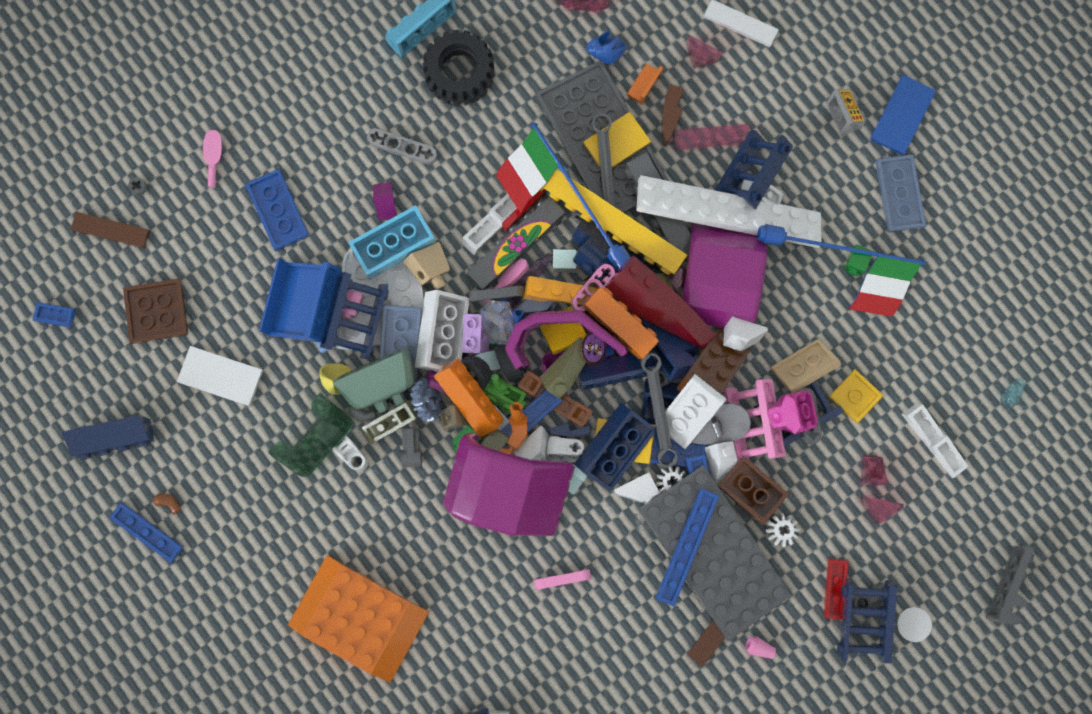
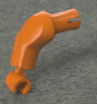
(519, 428)

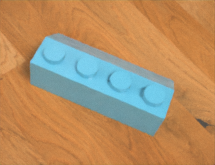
(419, 25)

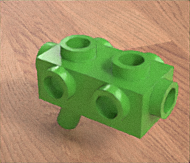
(503, 394)

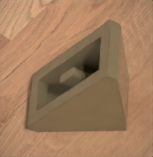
(452, 418)

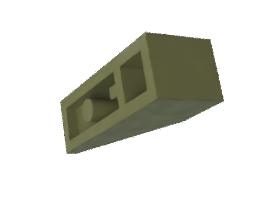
(564, 370)
(390, 421)

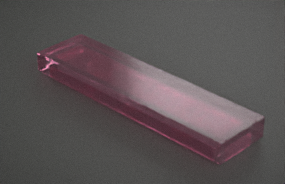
(710, 136)

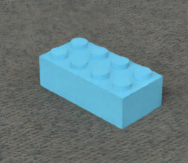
(392, 242)

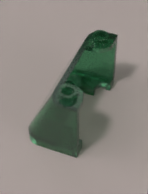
(317, 441)

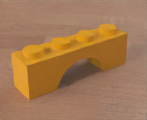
(554, 291)

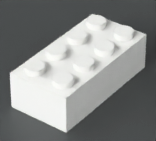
(440, 330)

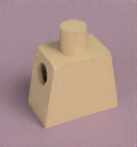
(429, 265)

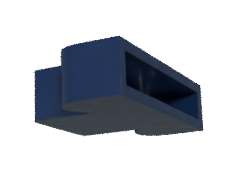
(595, 248)
(674, 352)

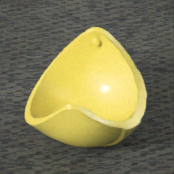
(329, 373)

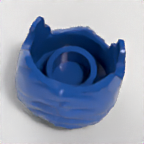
(606, 48)

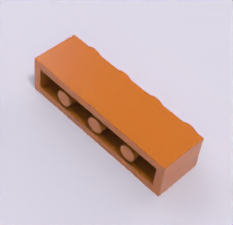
(620, 323)
(469, 397)

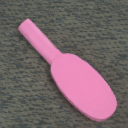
(212, 153)
(512, 275)

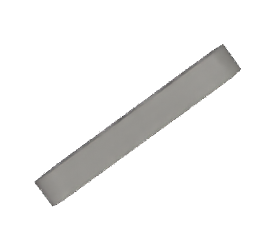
(401, 148)

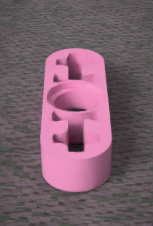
(597, 273)
(562, 579)

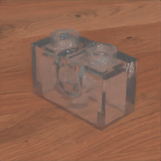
(497, 321)

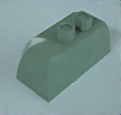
(379, 381)

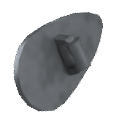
(726, 425)

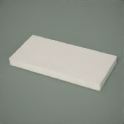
(220, 376)
(692, 410)

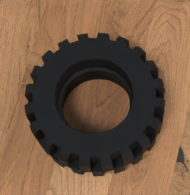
(454, 45)

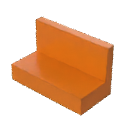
(645, 83)

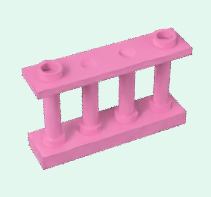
(773, 436)

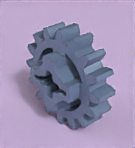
(426, 401)

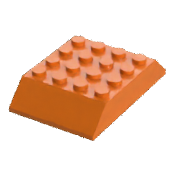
(358, 619)

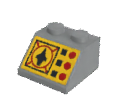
(845, 111)

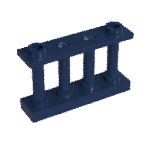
(745, 158)
(341, 302)
(829, 412)
(884, 631)

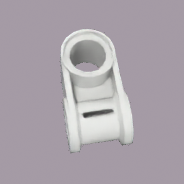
(562, 449)
(349, 452)

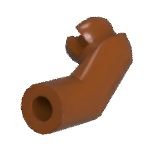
(167, 500)

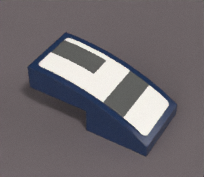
(564, 431)

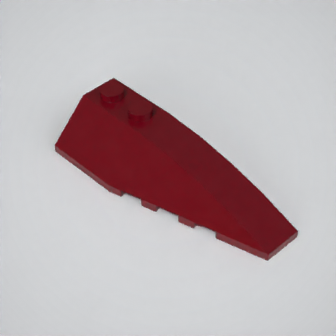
(657, 303)

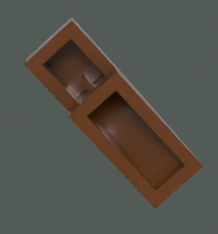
(671, 113)

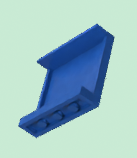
(299, 300)

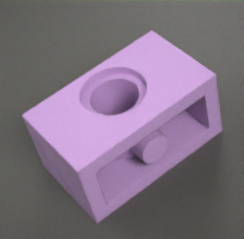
(474, 334)

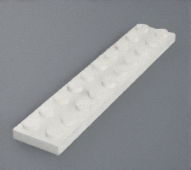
(724, 210)

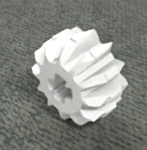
(666, 477)
(781, 522)

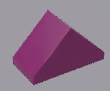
(384, 201)

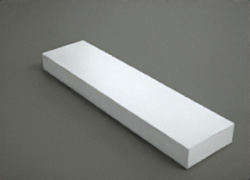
(740, 23)

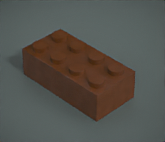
(716, 364)

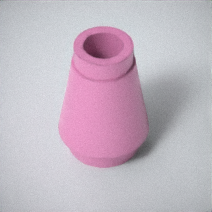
(758, 647)

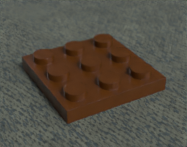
(155, 311)

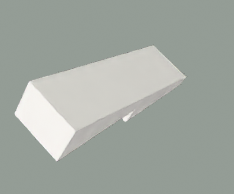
(488, 226)
(935, 440)

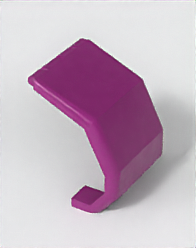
(724, 274)
(523, 328)
(506, 490)

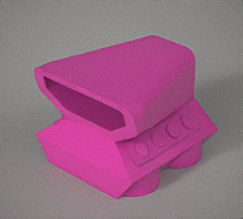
(794, 412)

